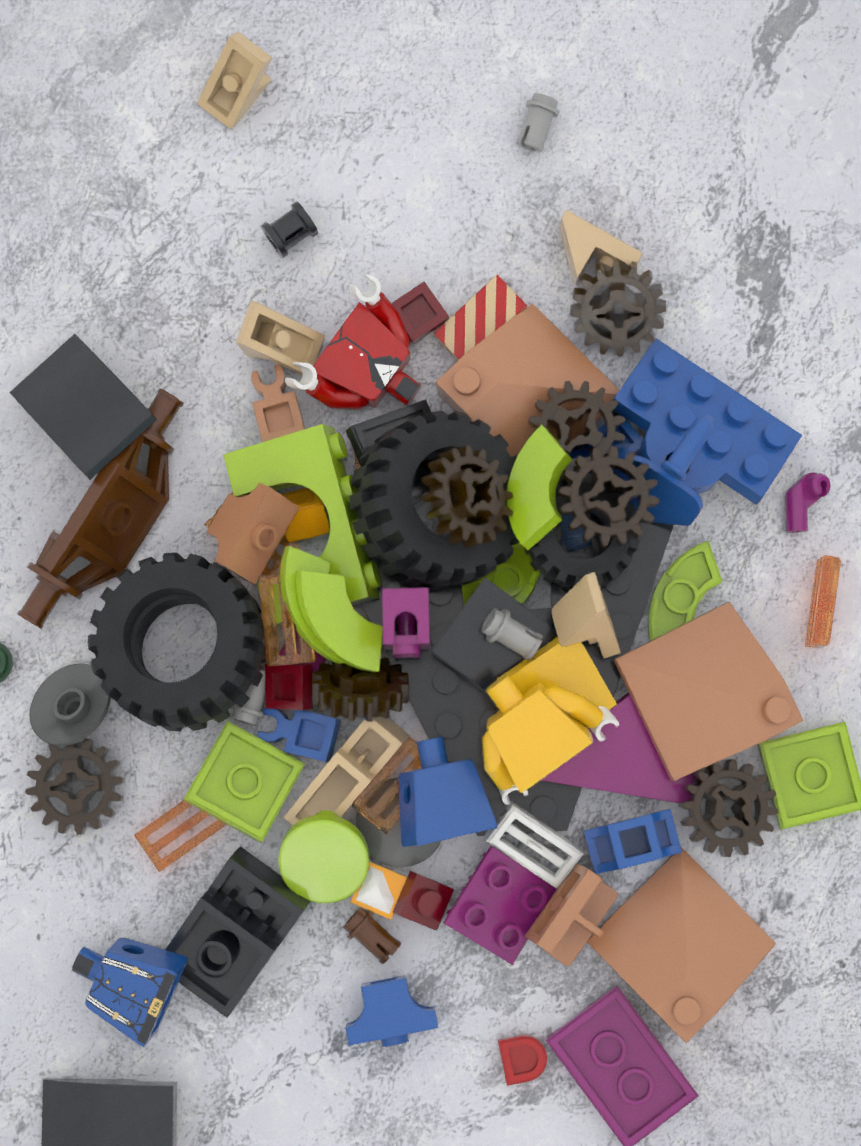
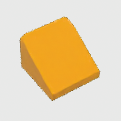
(309, 519)

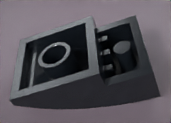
(83, 406)
(466, 647)
(235, 930)
(108, 1112)

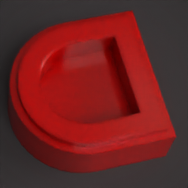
(522, 1058)

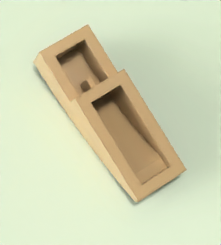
(350, 769)

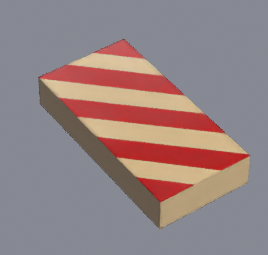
(479, 317)

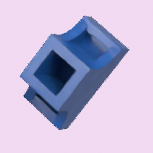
(632, 841)
(389, 1014)

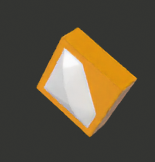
(379, 890)

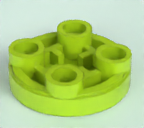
(324, 858)

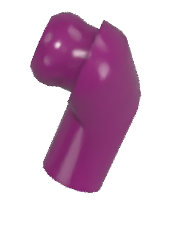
(801, 497)

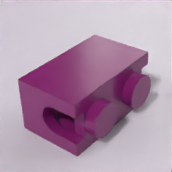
(404, 609)

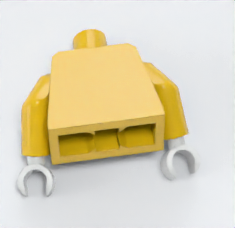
(536, 733)

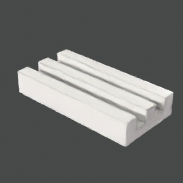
(504, 823)

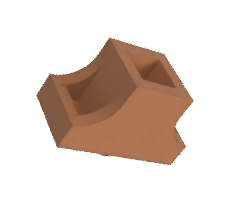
(251, 530)

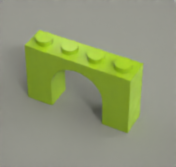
(314, 461)

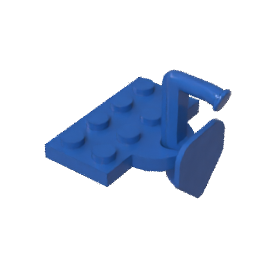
(698, 435)

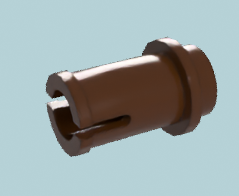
(371, 935)

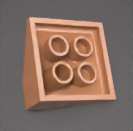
(513, 370)
(706, 691)
(682, 944)

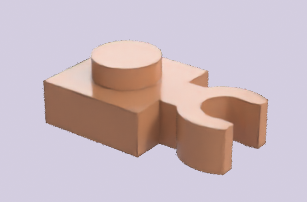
(277, 412)

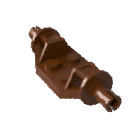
(108, 520)

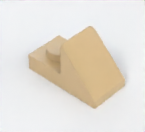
(235, 80)
(586, 241)
(278, 338)
(584, 617)

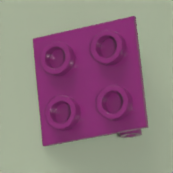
(499, 905)

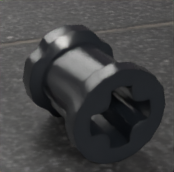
(289, 229)

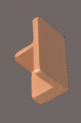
(572, 915)

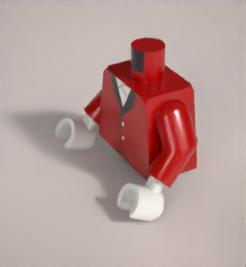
(362, 357)

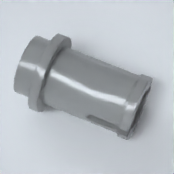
(537, 122)
(511, 633)
(252, 709)

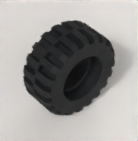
(388, 509)
(131, 612)

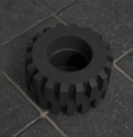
(568, 570)

